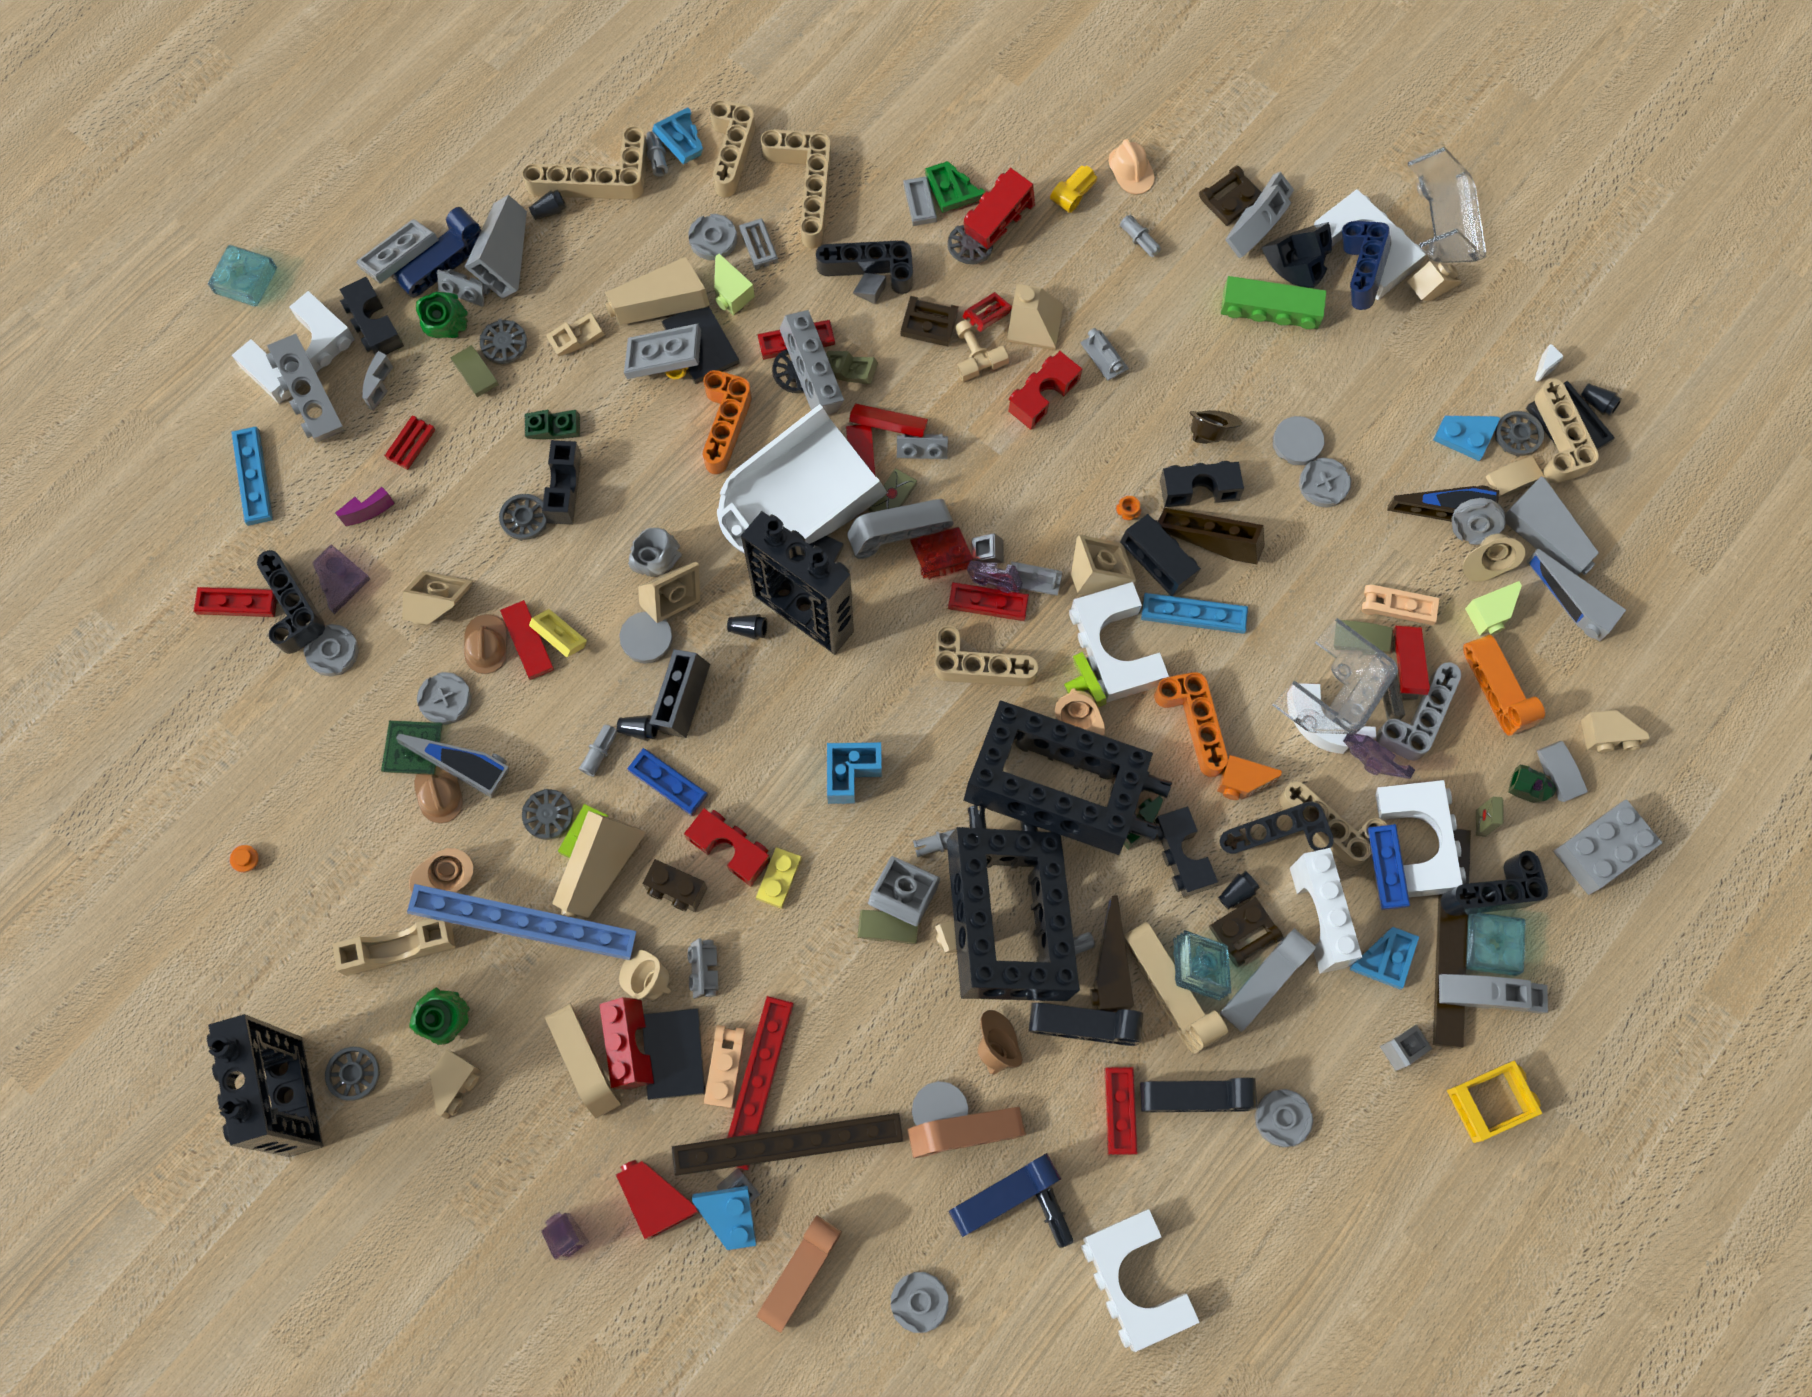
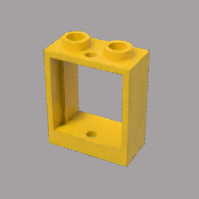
(1470, 1114)

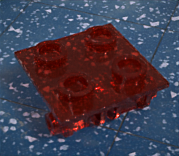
(940, 552)

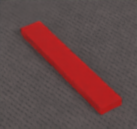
(761, 1068)

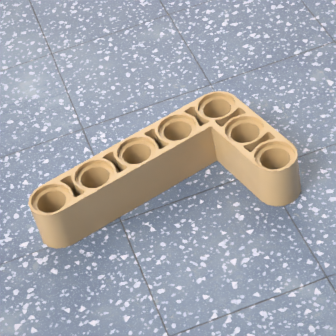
(814, 158)
(595, 177)
(1179, 1003)

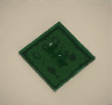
(401, 759)

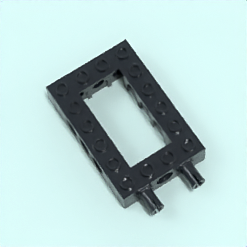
(811, 581)
(1051, 808)
(980, 975)
(250, 1048)

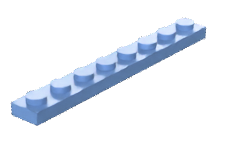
(521, 922)

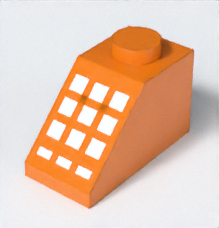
(1245, 778)

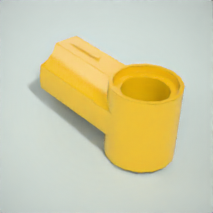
(1070, 193)

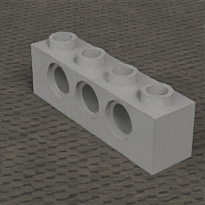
(290, 350)
(811, 362)

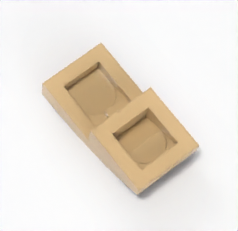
(576, 336)
(1514, 476)

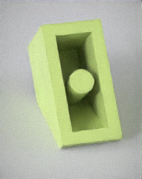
(731, 287)
(1494, 609)

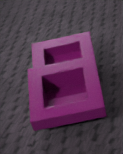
(357, 512)

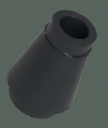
(548, 205)
(1601, 399)
(749, 626)
(637, 727)
(1239, 890)

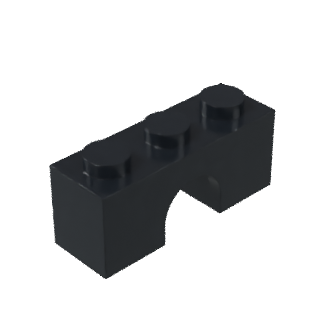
(363, 302)
(1222, 479)
(561, 496)
(1189, 874)

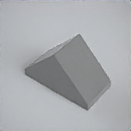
(1406, 1048)

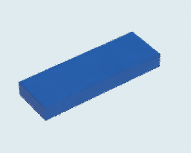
(667, 782)
(1388, 867)

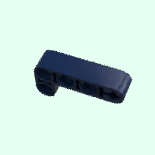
(1372, 245)
(447, 253)
(1004, 1195)

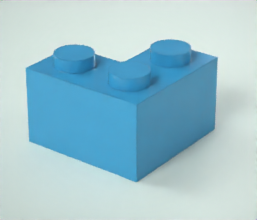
(845, 763)

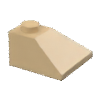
(1034, 318)
(1100, 565)
(671, 592)
(432, 596)

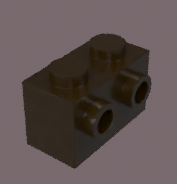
(674, 885)

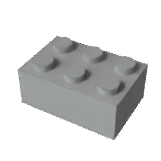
(1607, 847)

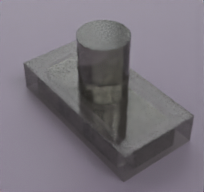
(1394, 699)

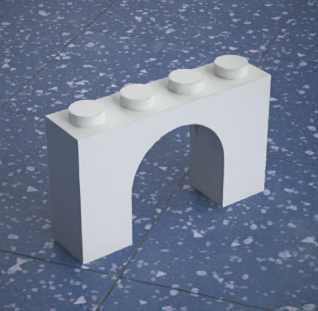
(1403, 255)
(327, 341)
(1114, 676)
(1431, 804)
(1338, 943)
(1139, 1325)

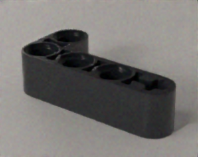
(863, 252)
(294, 625)
(1274, 832)
(1522, 888)
(1087, 1024)
(1199, 1096)

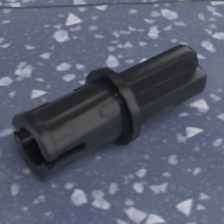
(1055, 1218)

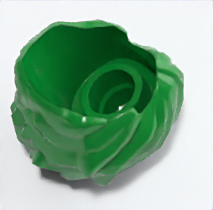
(441, 315)
(439, 1016)

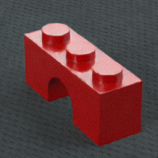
(1057, 374)
(710, 830)
(626, 1064)

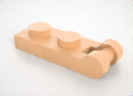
(1400, 604)
(724, 1068)

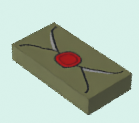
(899, 488)
(1489, 816)

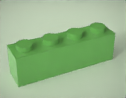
(1273, 302)

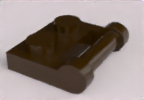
(1236, 201)
(929, 327)
(1240, 924)

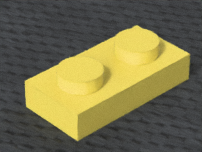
(558, 633)
(778, 878)

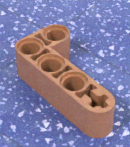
(966, 1131)
(799, 1274)

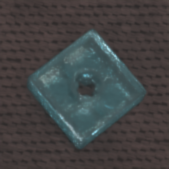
(242, 275)
(1509, 934)
(1202, 965)

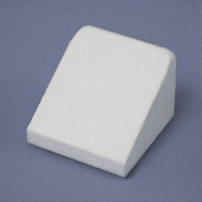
(1549, 361)

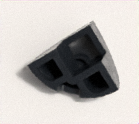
(1301, 255)

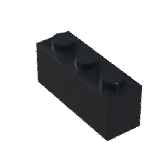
(1160, 555)
(680, 693)

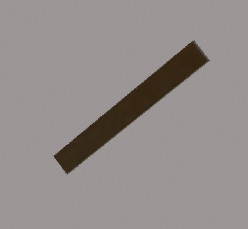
(1451, 959)
(786, 1144)

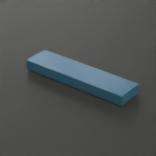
(252, 476)
(1194, 613)

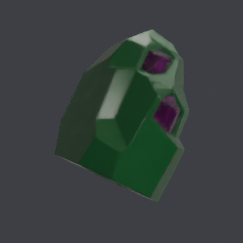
(1531, 785)

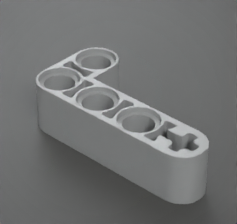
(897, 524)
(1426, 709)
(1267, 979)

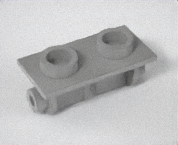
(457, 283)
(1103, 354)
(930, 447)
(1039, 578)
(701, 979)

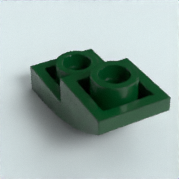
(552, 426)
(1148, 812)

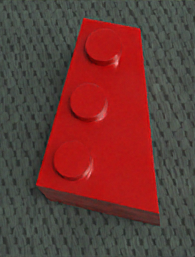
(999, 207)

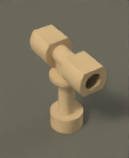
(980, 357)

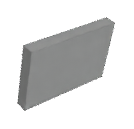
(397, 251)
(662, 351)

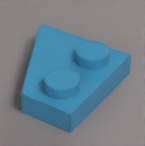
(679, 135)
(1467, 434)
(1388, 958)
(728, 1215)

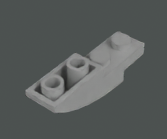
(1262, 216)
(1493, 992)

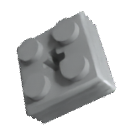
(904, 891)

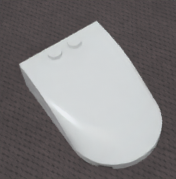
(803, 478)

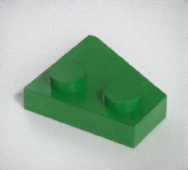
(951, 187)

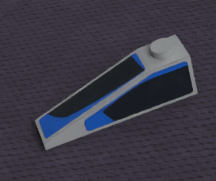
(1583, 603)
(468, 765)

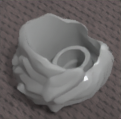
(654, 552)

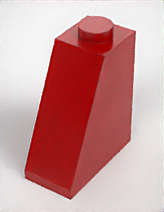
(653, 1199)

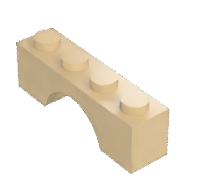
(369, 953)

